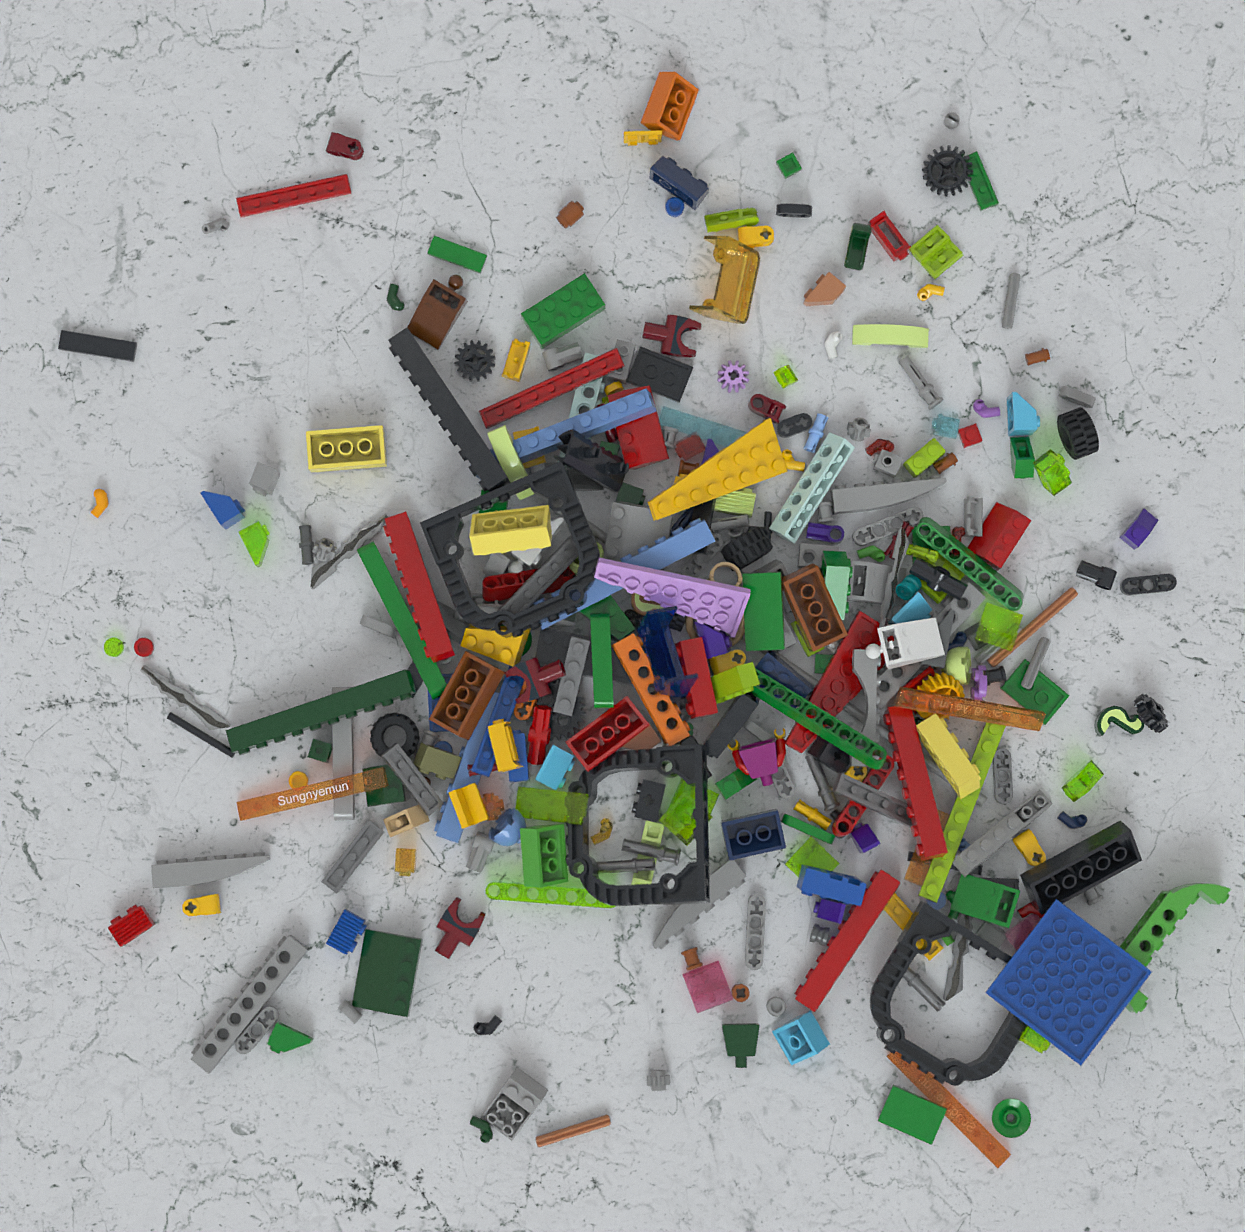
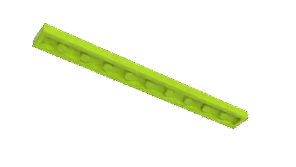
(961, 813)

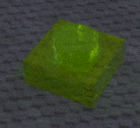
(785, 376)

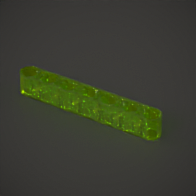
(542, 897)

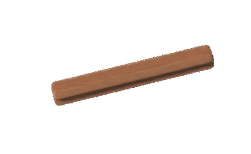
(573, 1130)

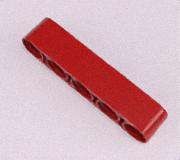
(505, 585)
(844, 816)

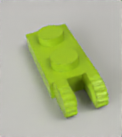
(731, 219)

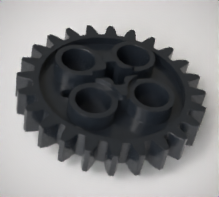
(556, 728)

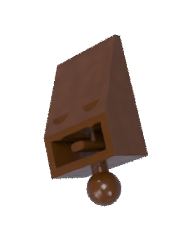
(436, 315)

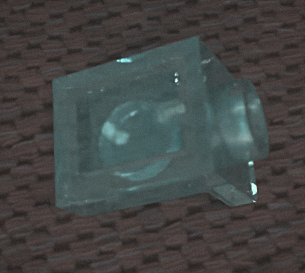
(945, 426)

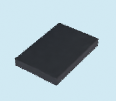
(661, 373)

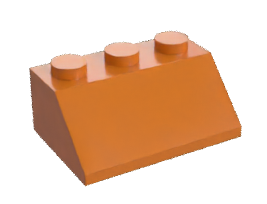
(670, 105)

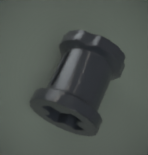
(995, 675)

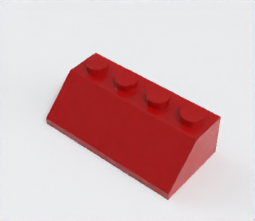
(642, 438)
(693, 660)
(607, 733)

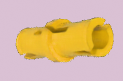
(812, 814)

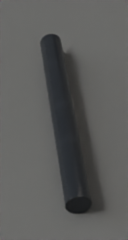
(200, 734)

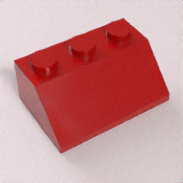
(999, 535)

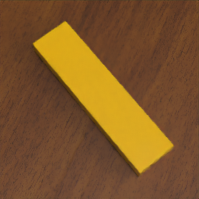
(900, 915)

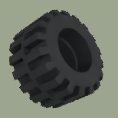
(1077, 433)
(747, 548)
(394, 719)

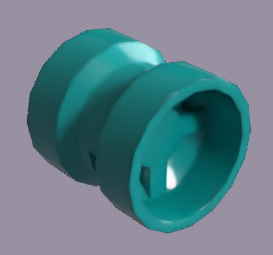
(908, 587)

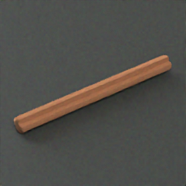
(1034, 625)

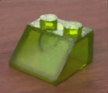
(680, 818)

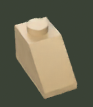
(405, 820)

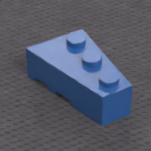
(831, 885)

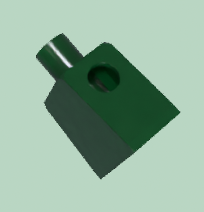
(740, 1041)

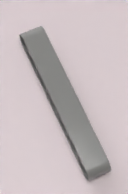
(343, 762)

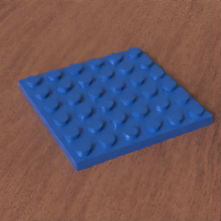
(1068, 982)

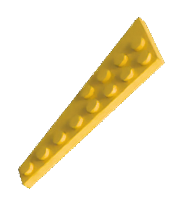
(739, 465)

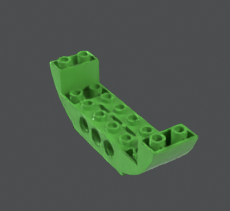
(1175, 903)

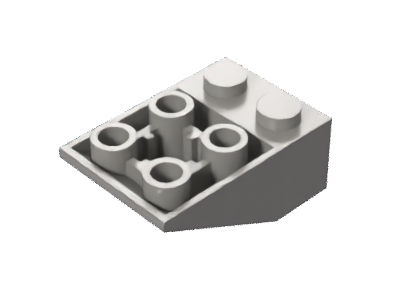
(870, 581)
(514, 1103)

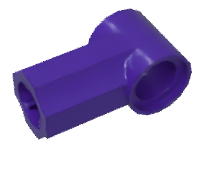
(822, 532)

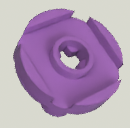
(980, 683)

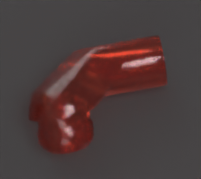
(878, 445)
(957, 532)

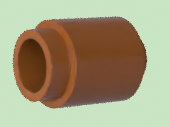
(570, 214)

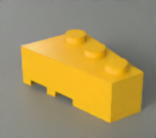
(494, 646)

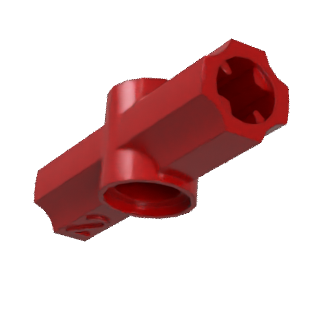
(539, 734)

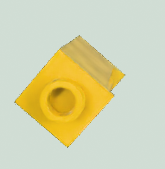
(504, 746)

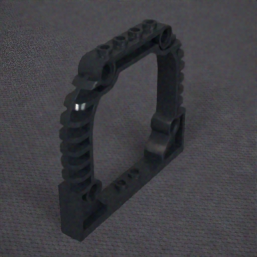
(445, 528)
(693, 882)
(931, 925)

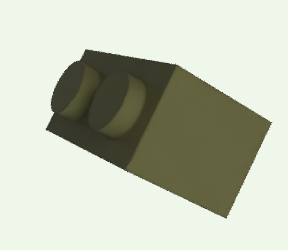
(437, 761)

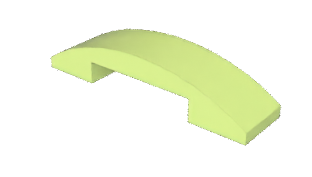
(890, 335)
(508, 457)
(651, 835)

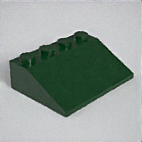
(387, 973)

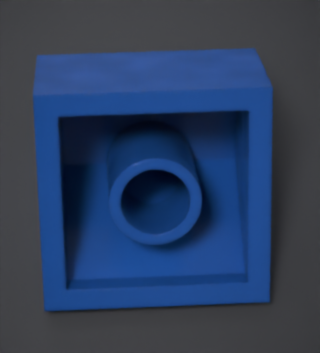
(224, 508)

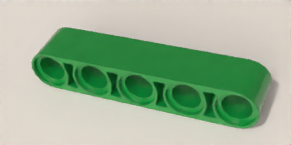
(601, 660)

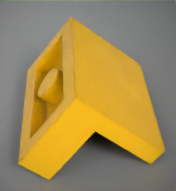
(468, 805)

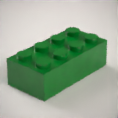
(563, 311)

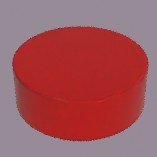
(144, 647)

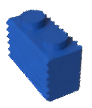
(346, 932)

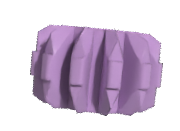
(733, 383)

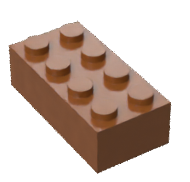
(813, 607)
(466, 695)

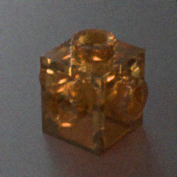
(497, 803)

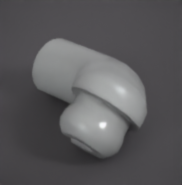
(215, 225)

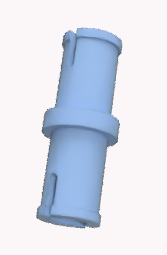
(815, 433)

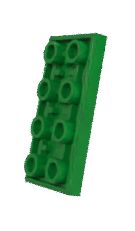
(764, 611)

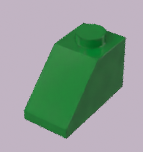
(1022, 457)
(733, 783)
(286, 1038)

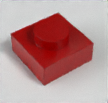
(970, 435)

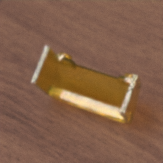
(734, 283)

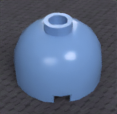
(508, 828)

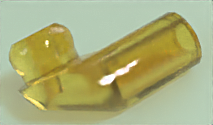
(605, 831)

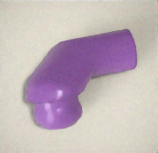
(985, 412)

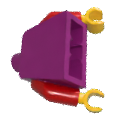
(761, 757)

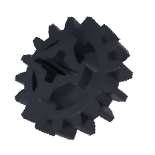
(467, 361)
(1151, 713)

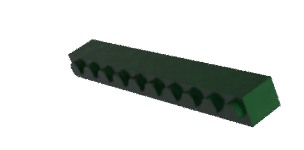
(321, 711)

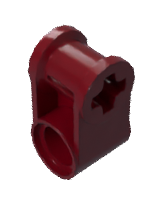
(341, 146)
(768, 408)

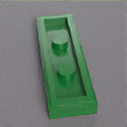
(981, 184)
(457, 254)

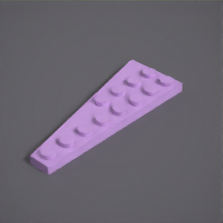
(701, 599)

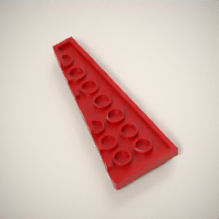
(838, 681)

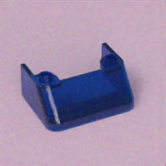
(663, 654)

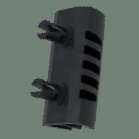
(592, 460)

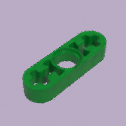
(808, 829)

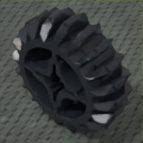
(960, 181)

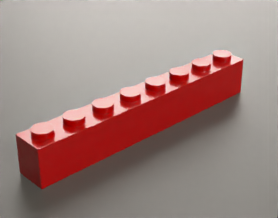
(419, 587)
(915, 783)
(847, 941)

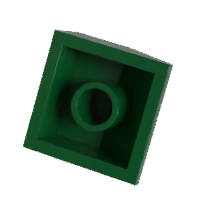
(392, 794)

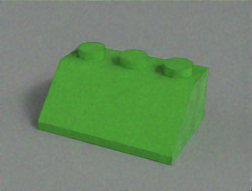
(544, 855)

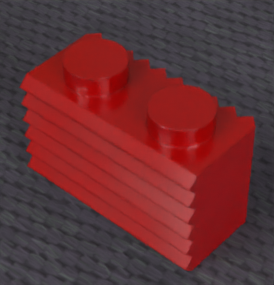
(131, 925)

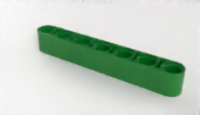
(967, 555)

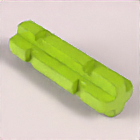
(922, 553)

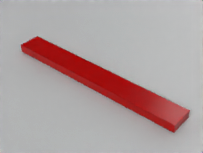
(551, 388)

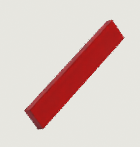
(293, 195)

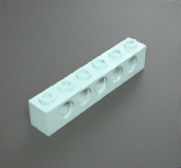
(581, 401)
(812, 488)

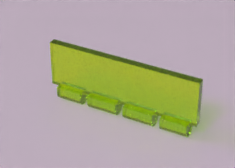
(552, 805)

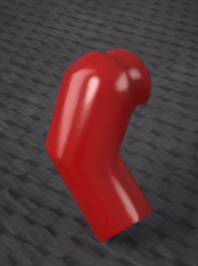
(1027, 909)

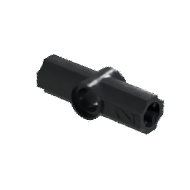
(938, 578)

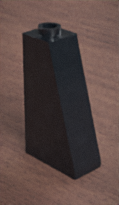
(730, 724)

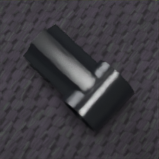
(1101, 576)

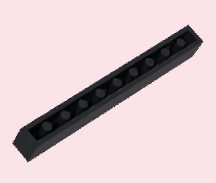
(448, 410)

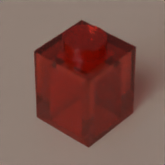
(689, 446)

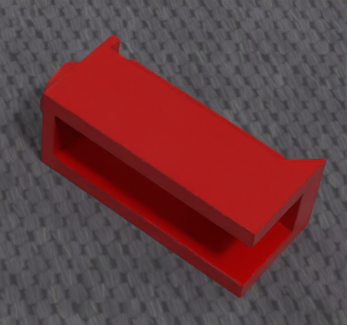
(895, 254)

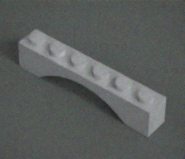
(866, 672)

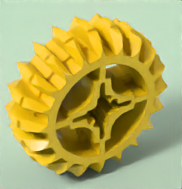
(941, 684)

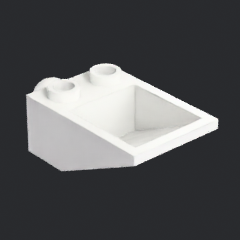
(533, 557)
(912, 643)

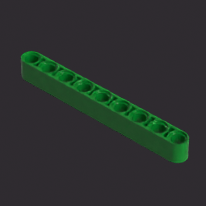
(402, 618)
(816, 724)

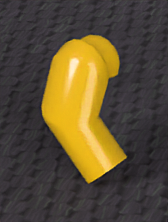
(928, 290)

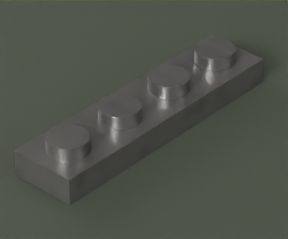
(570, 683)
(412, 779)
(352, 856)

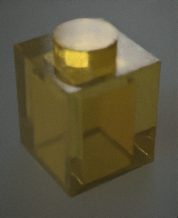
(405, 861)

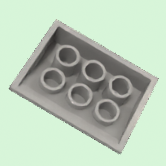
(632, 528)

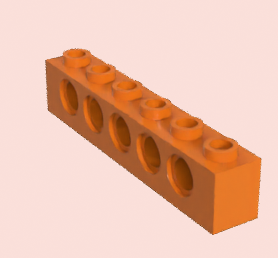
(622, 650)

